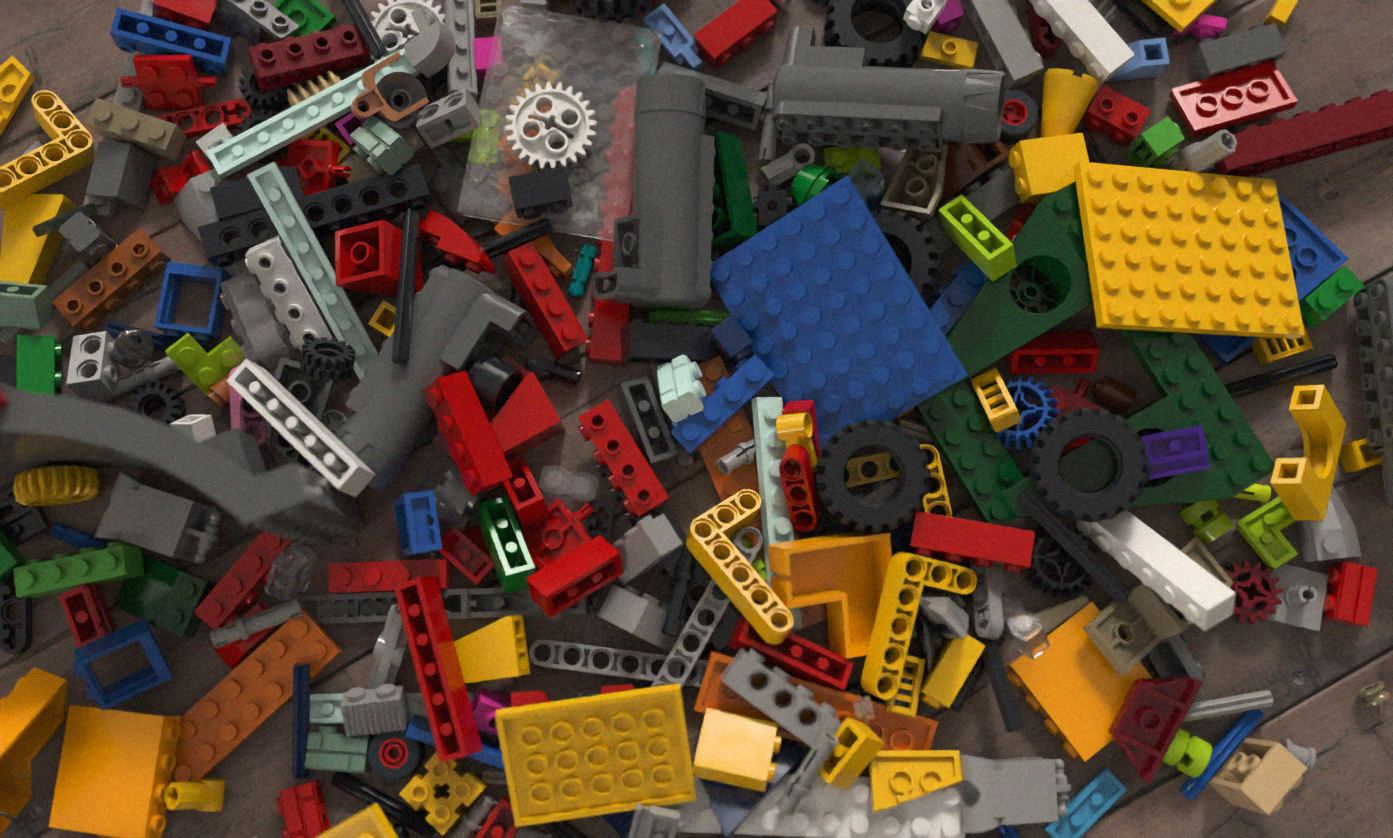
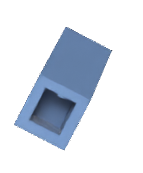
(1148, 62)

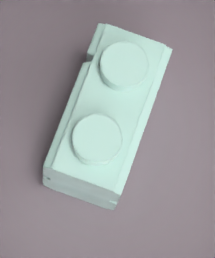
(680, 388)

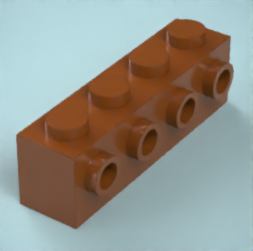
(111, 281)

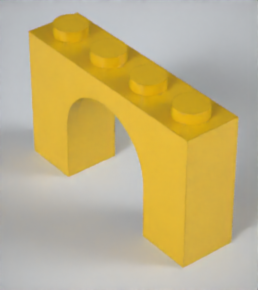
(1307, 481)

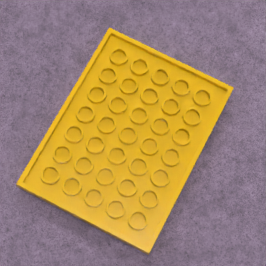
(1186, 252)

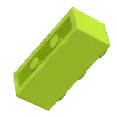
(977, 238)

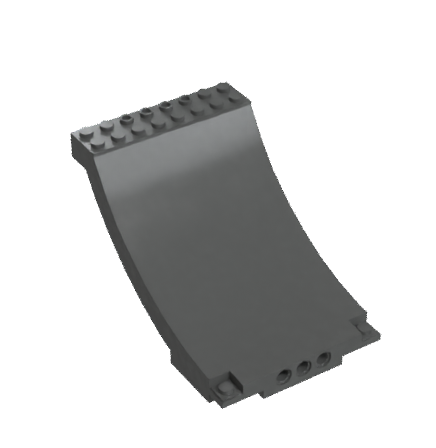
(226, 467)

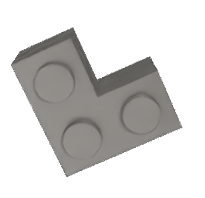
(638, 615)

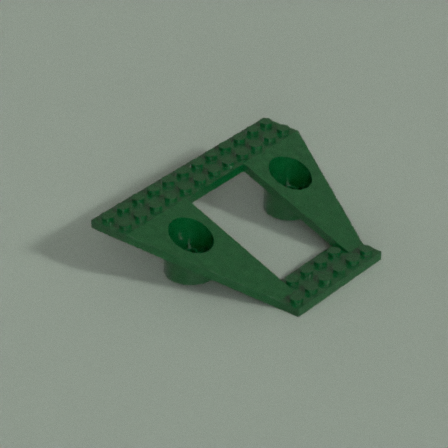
(997, 323)

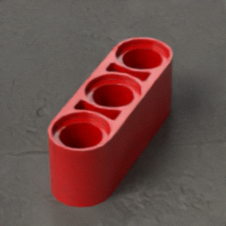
(802, 476)

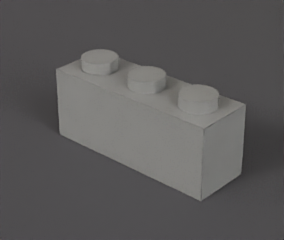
(645, 546)

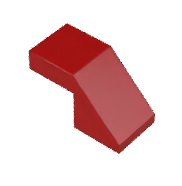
(170, 180)
(236, 651)

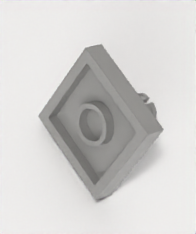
(1301, 597)

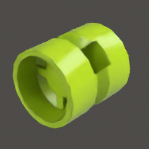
(1209, 528)
(1188, 754)

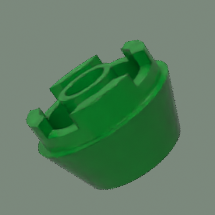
(813, 180)

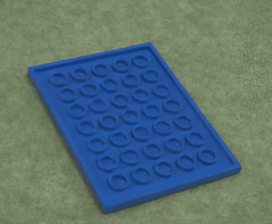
(836, 313)

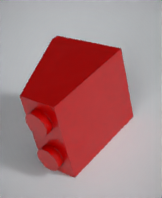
(370, 259)
(525, 419)

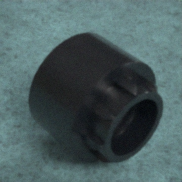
(494, 382)

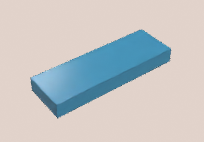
(1087, 806)

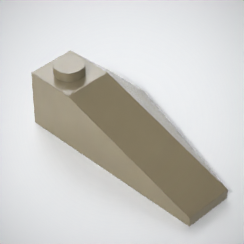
(917, 184)

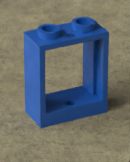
(173, 278)
(414, 533)
(130, 685)

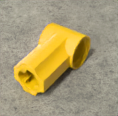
(797, 430)
(201, 795)

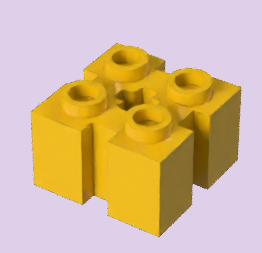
(444, 810)

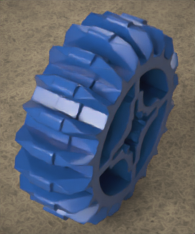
(1030, 414)

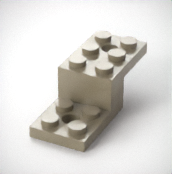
(1145, 616)

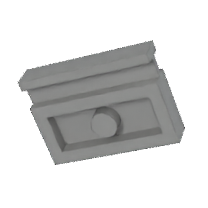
(654, 822)

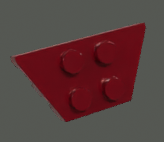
(1151, 720)

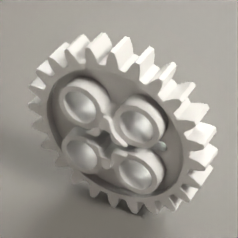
(401, 9)
(563, 106)

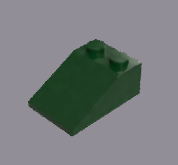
(165, 596)

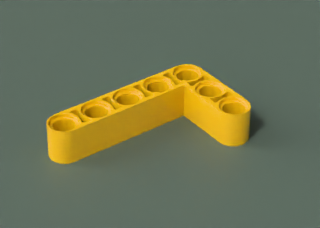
(51, 116)
(883, 472)
(736, 566)
(904, 613)

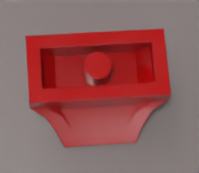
(467, 552)

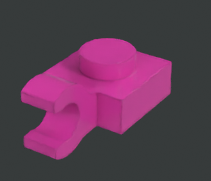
(1205, 27)

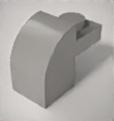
(433, 45)

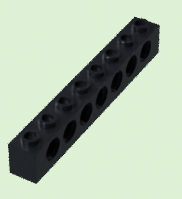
(218, 235)
(722, 633)

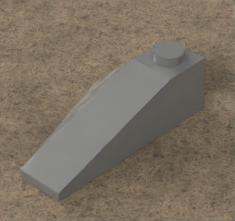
(198, 209)
(1330, 538)
(944, 613)

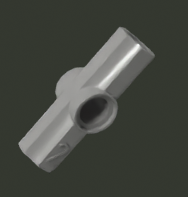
(1204, 154)
(390, 651)

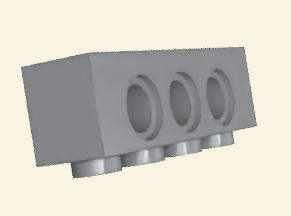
(738, 677)

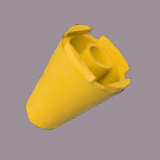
(1065, 101)

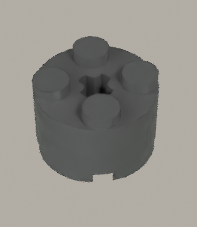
(454, 500)

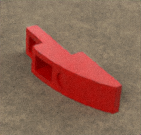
(454, 243)

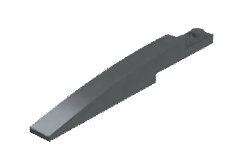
(457, 603)

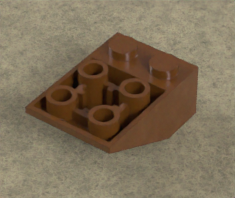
(968, 164)

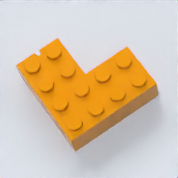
(835, 570)
(26, 724)

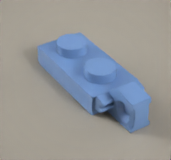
(675, 39)

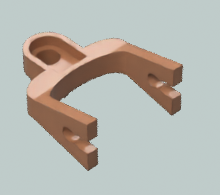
(374, 100)

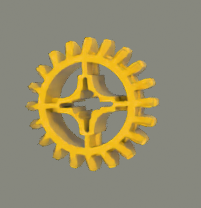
(56, 485)

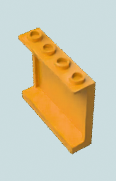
(1074, 686)
(114, 772)

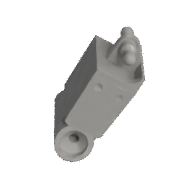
(158, 520)
(1012, 791)

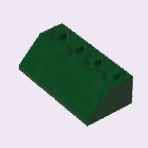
(731, 195)

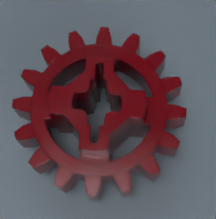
(1253, 580)

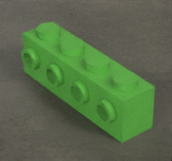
(68, 572)

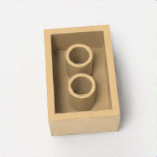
(1258, 776)

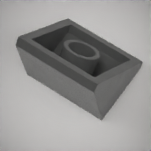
(121, 175)

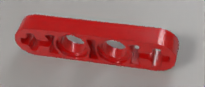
(200, 115)

